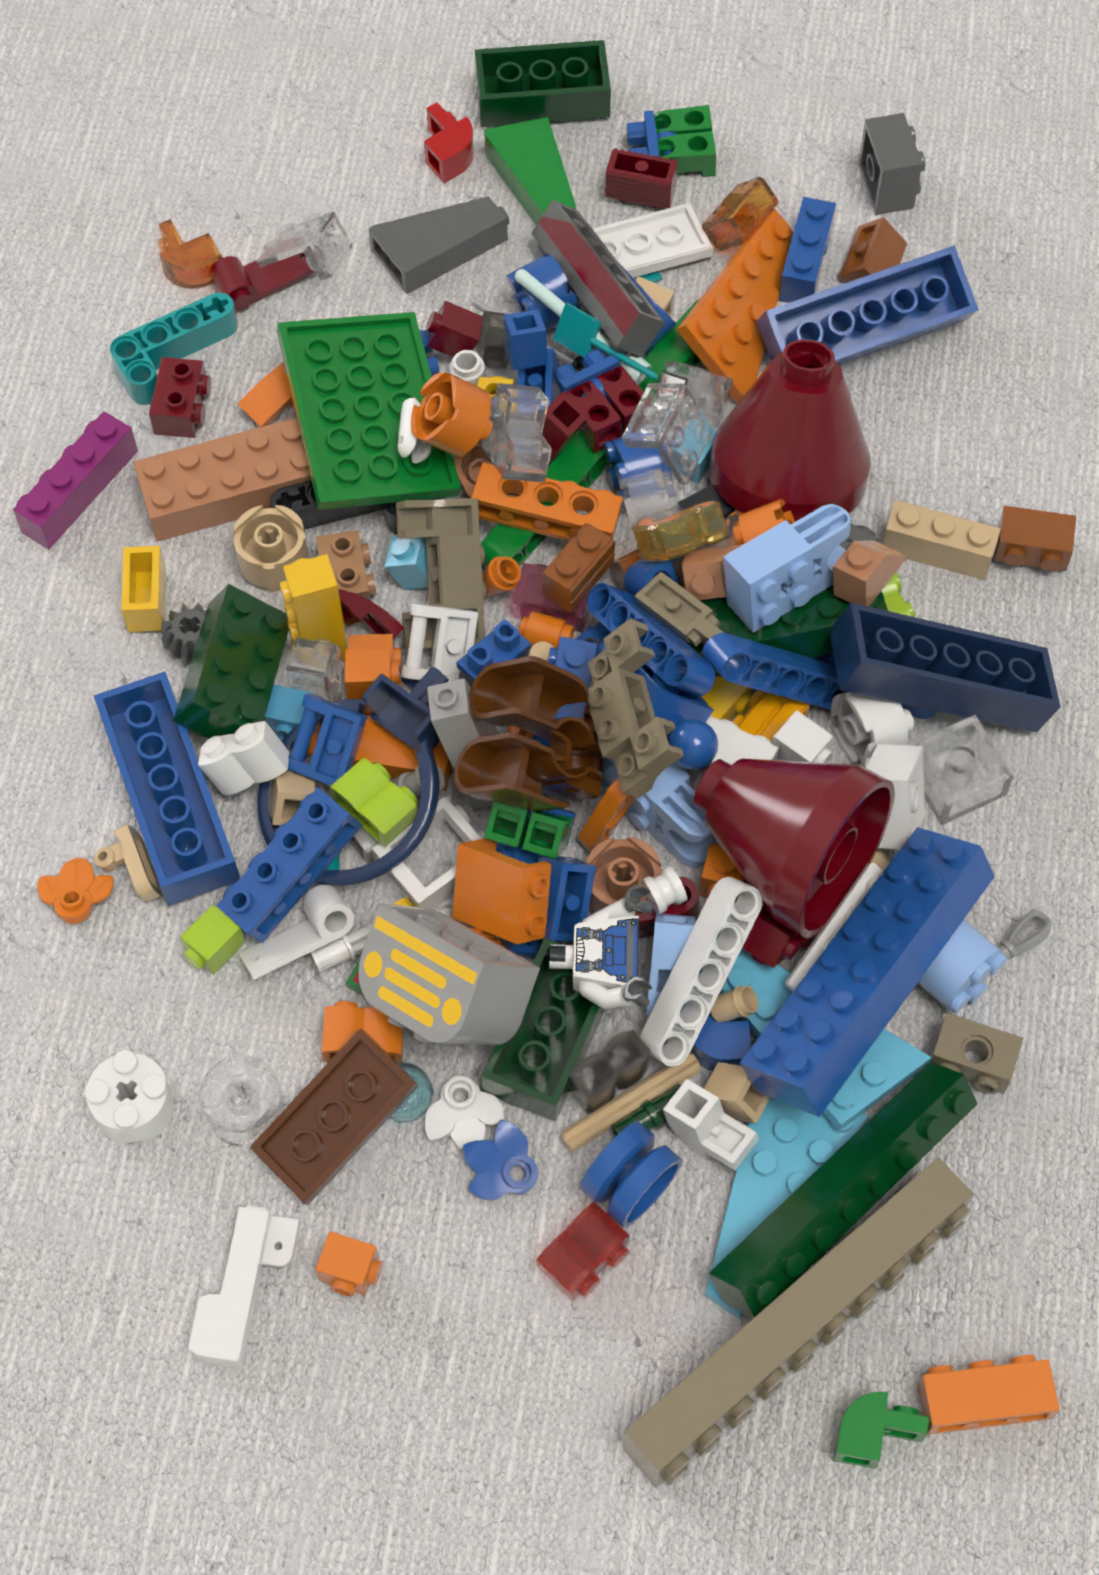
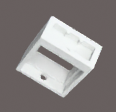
(442, 888)

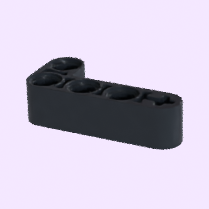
(302, 501)

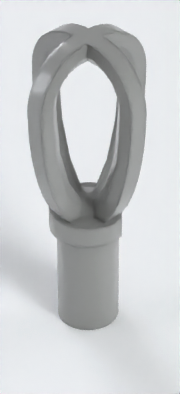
(1011, 950)

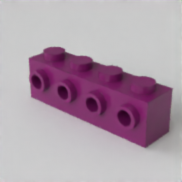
(75, 480)

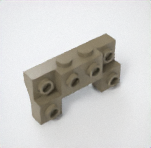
(451, 557)
(625, 712)

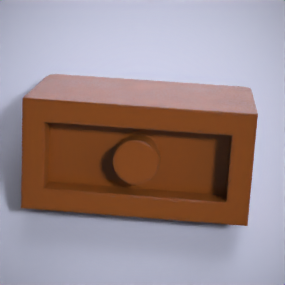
(873, 250)

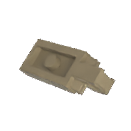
(678, 610)

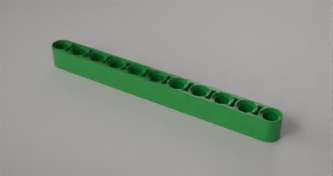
(577, 460)

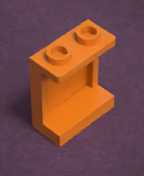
(501, 892)

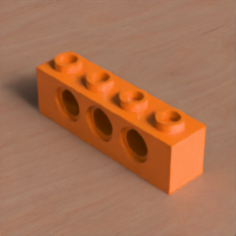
(530, 515)

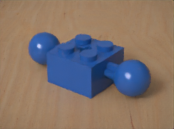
(689, 717)

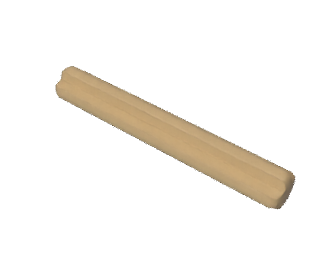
(629, 1101)

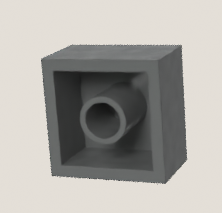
(890, 163)

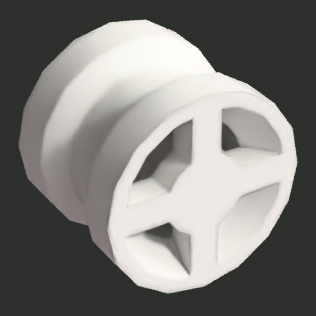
(664, 890)

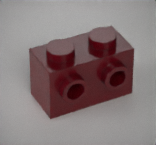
(179, 397)
(772, 942)

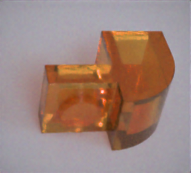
(187, 262)

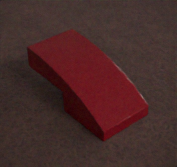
(376, 619)

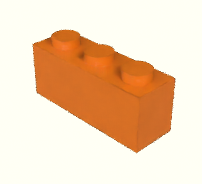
(988, 1394)

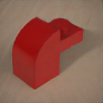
(451, 146)

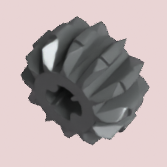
(182, 632)

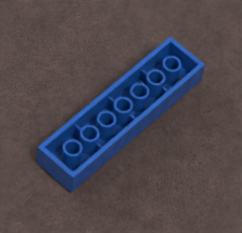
(867, 971)

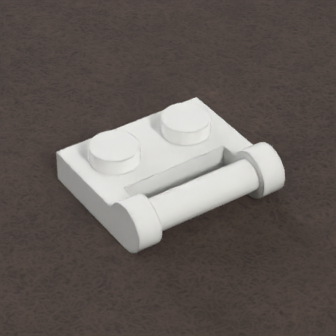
(452, 639)

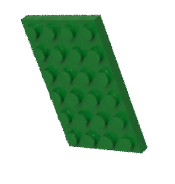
(348, 406)

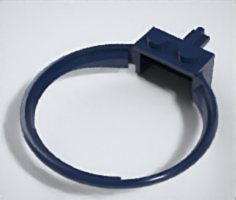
(409, 720)

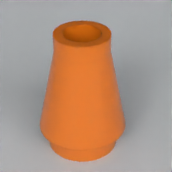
(501, 575)

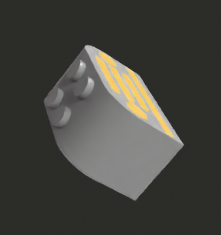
(443, 978)

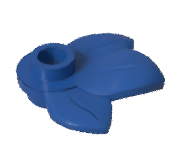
(495, 1160)

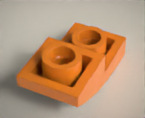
(268, 397)

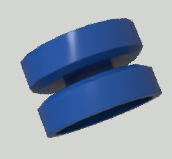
(631, 1174)

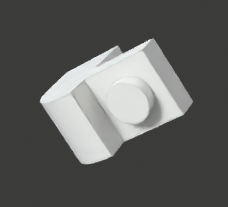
(702, 1124)

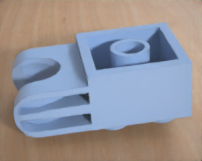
(785, 566)
(669, 814)

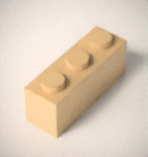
(941, 539)

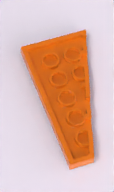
(724, 320)

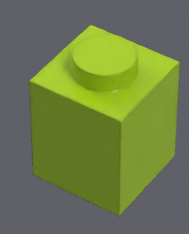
(211, 940)

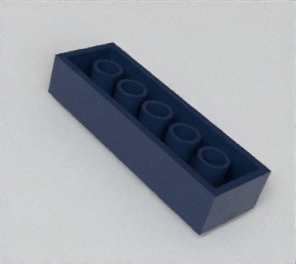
(943, 668)

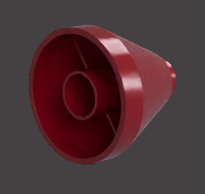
(793, 438)
(796, 830)

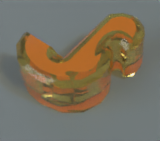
(680, 532)

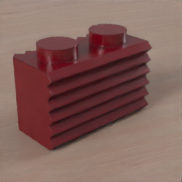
(641, 178)

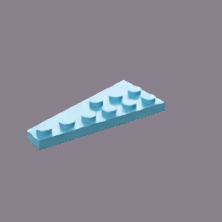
(879, 1072)
(786, 1155)

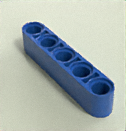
(673, 660)
(772, 669)

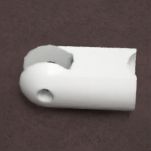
(406, 440)

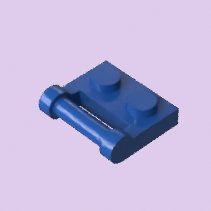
(335, 744)

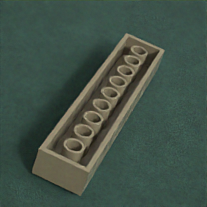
(795, 1323)

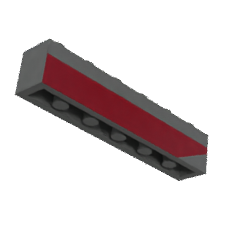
(598, 279)

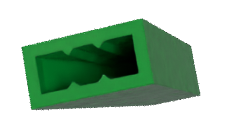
(529, 164)

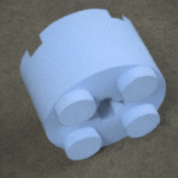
(962, 968)

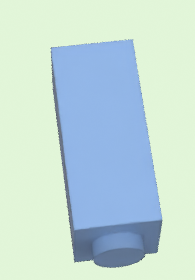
(669, 939)

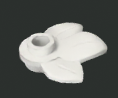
(462, 1120)

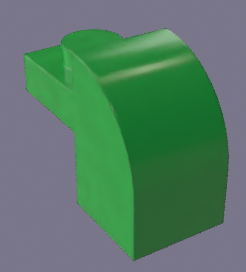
(866, 1423)

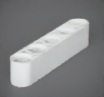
(717, 961)

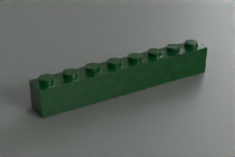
(843, 1189)

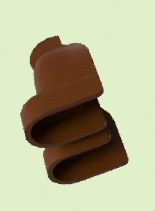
(514, 767)

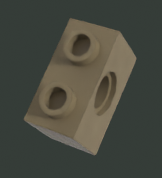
(995, 1046)

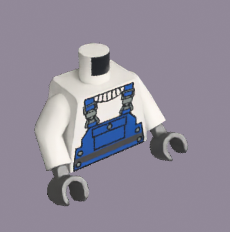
(607, 953)

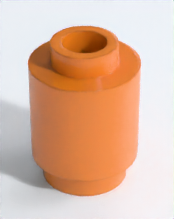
(545, 628)

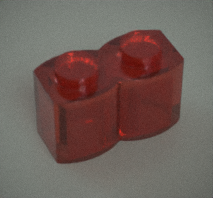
(584, 1251)

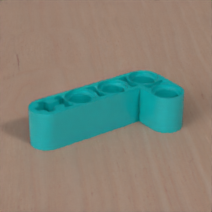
(174, 335)

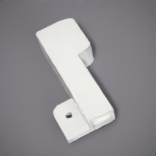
(225, 1320)

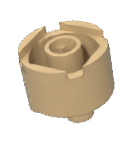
(267, 542)

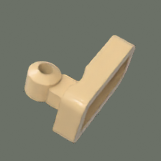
(133, 853)

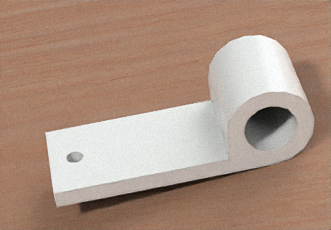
(327, 921)

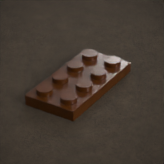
(334, 1116)

